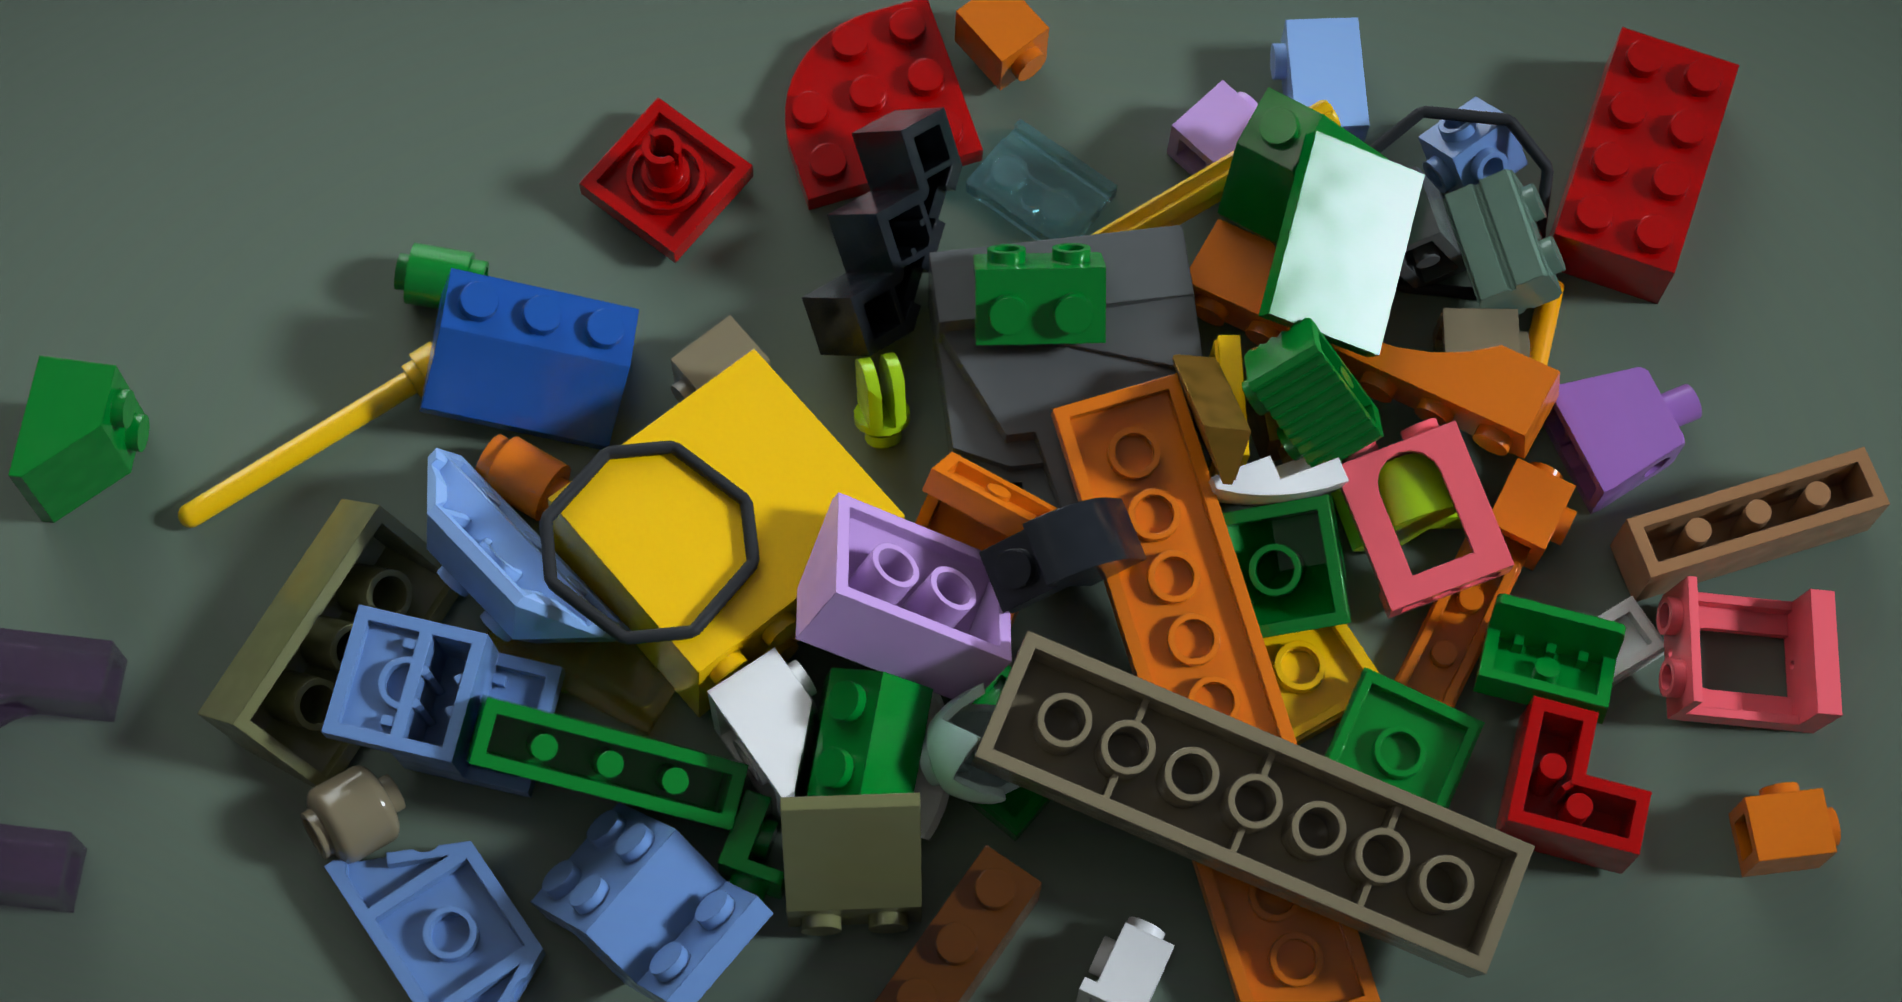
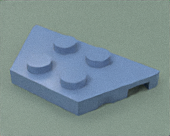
(442, 923)

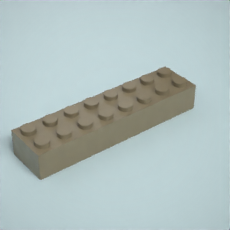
(1253, 806)

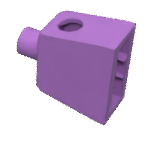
(1618, 431)

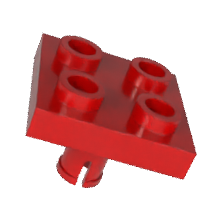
(666, 179)

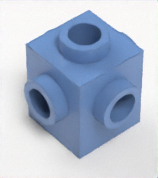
(1469, 151)

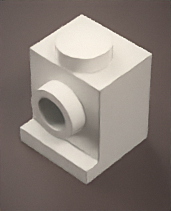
(1129, 966)

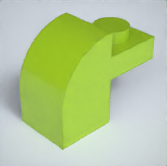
(1412, 497)

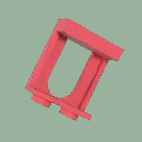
(1398, 586)
(1810, 658)

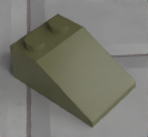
(852, 862)

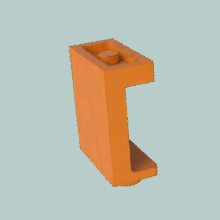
(975, 504)

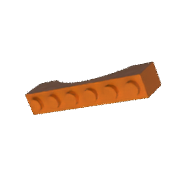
(1488, 391)

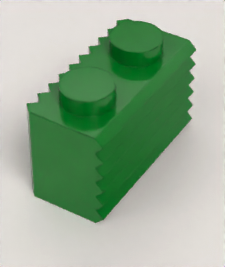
(1310, 396)

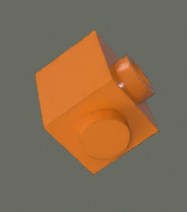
(1002, 39)
(1533, 510)
(1784, 830)

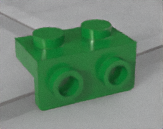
(1040, 295)
(1548, 655)

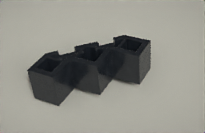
(886, 233)

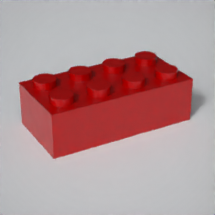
(1641, 164)

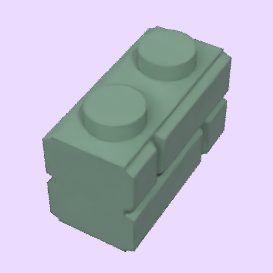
(1503, 242)

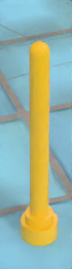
(310, 442)

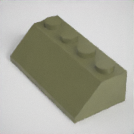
(288, 667)

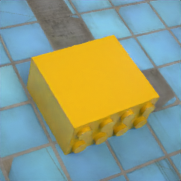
(667, 540)

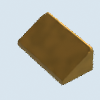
(1214, 412)

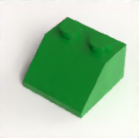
(75, 435)
(867, 734)

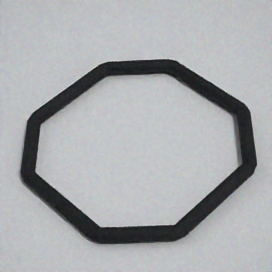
(1471, 116)
(593, 613)

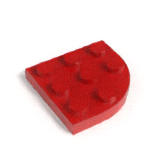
(859, 75)

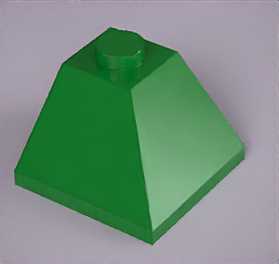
(1268, 160)
(1292, 564)

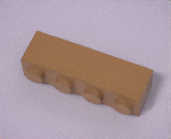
(1749, 523)

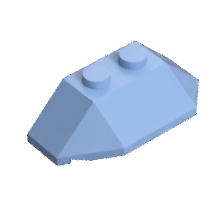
(499, 560)

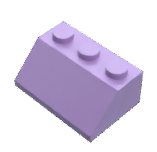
(902, 600)

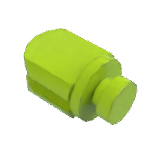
(882, 406)

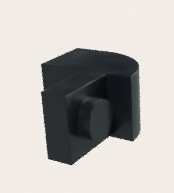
(1061, 550)

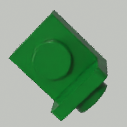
(750, 838)

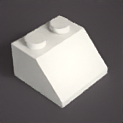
(768, 723)

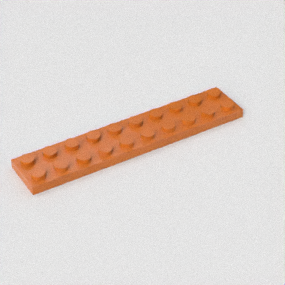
(1197, 635)

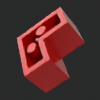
(1557, 804)

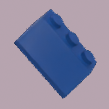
(529, 359)

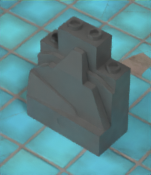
(1003, 395)

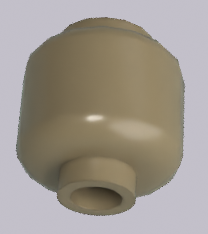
(353, 814)

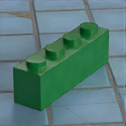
(606, 762)

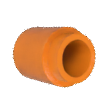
(522, 473)

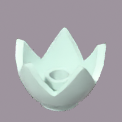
(951, 746)

